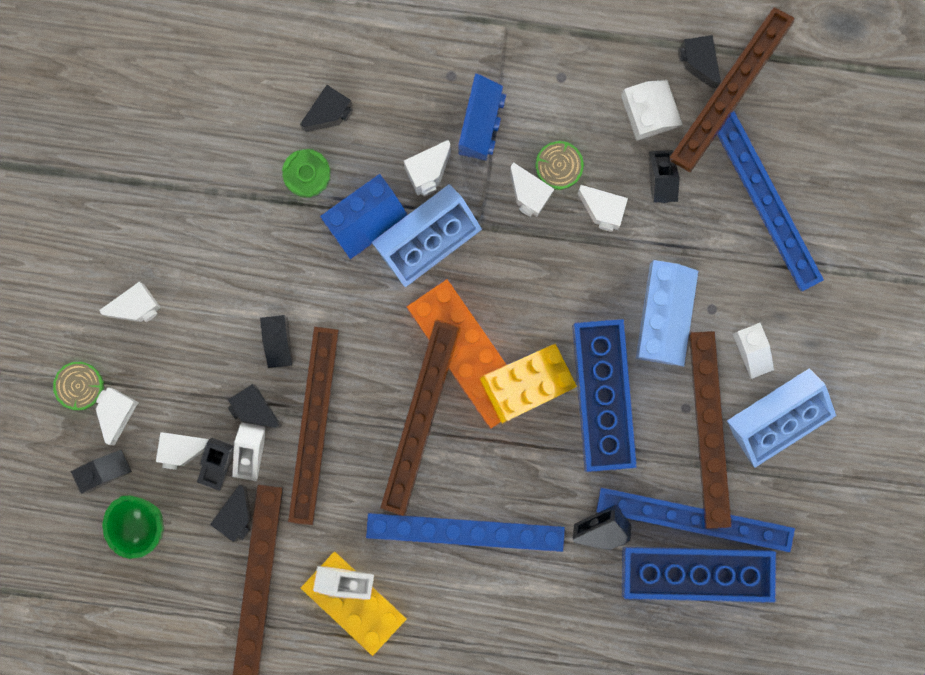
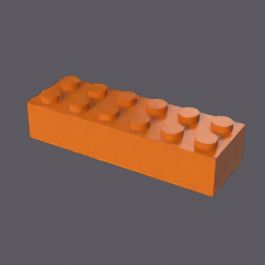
(473, 353)

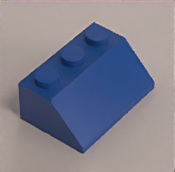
(481, 118)
(364, 216)

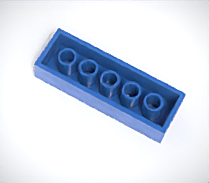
(604, 395)
(698, 574)

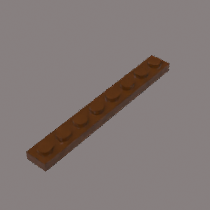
(732, 89)
(420, 417)
(313, 426)
(710, 430)
(258, 580)

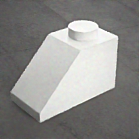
(529, 191)
(603, 207)
(133, 305)
(754, 350)
(113, 413)
(178, 449)
(248, 451)
(343, 583)

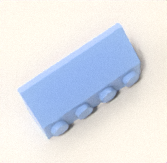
(427, 235)
(667, 313)
(782, 417)

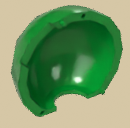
(132, 527)

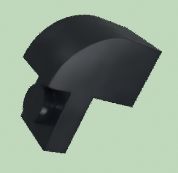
(215, 463)

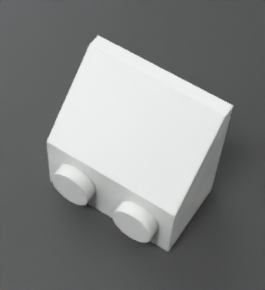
(651, 108)
(427, 168)

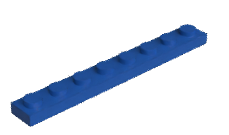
(769, 204)
(692, 520)
(465, 532)

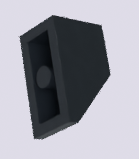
(700, 59)
(327, 111)
(663, 177)
(276, 341)
(252, 407)
(101, 471)
(234, 516)
(603, 530)

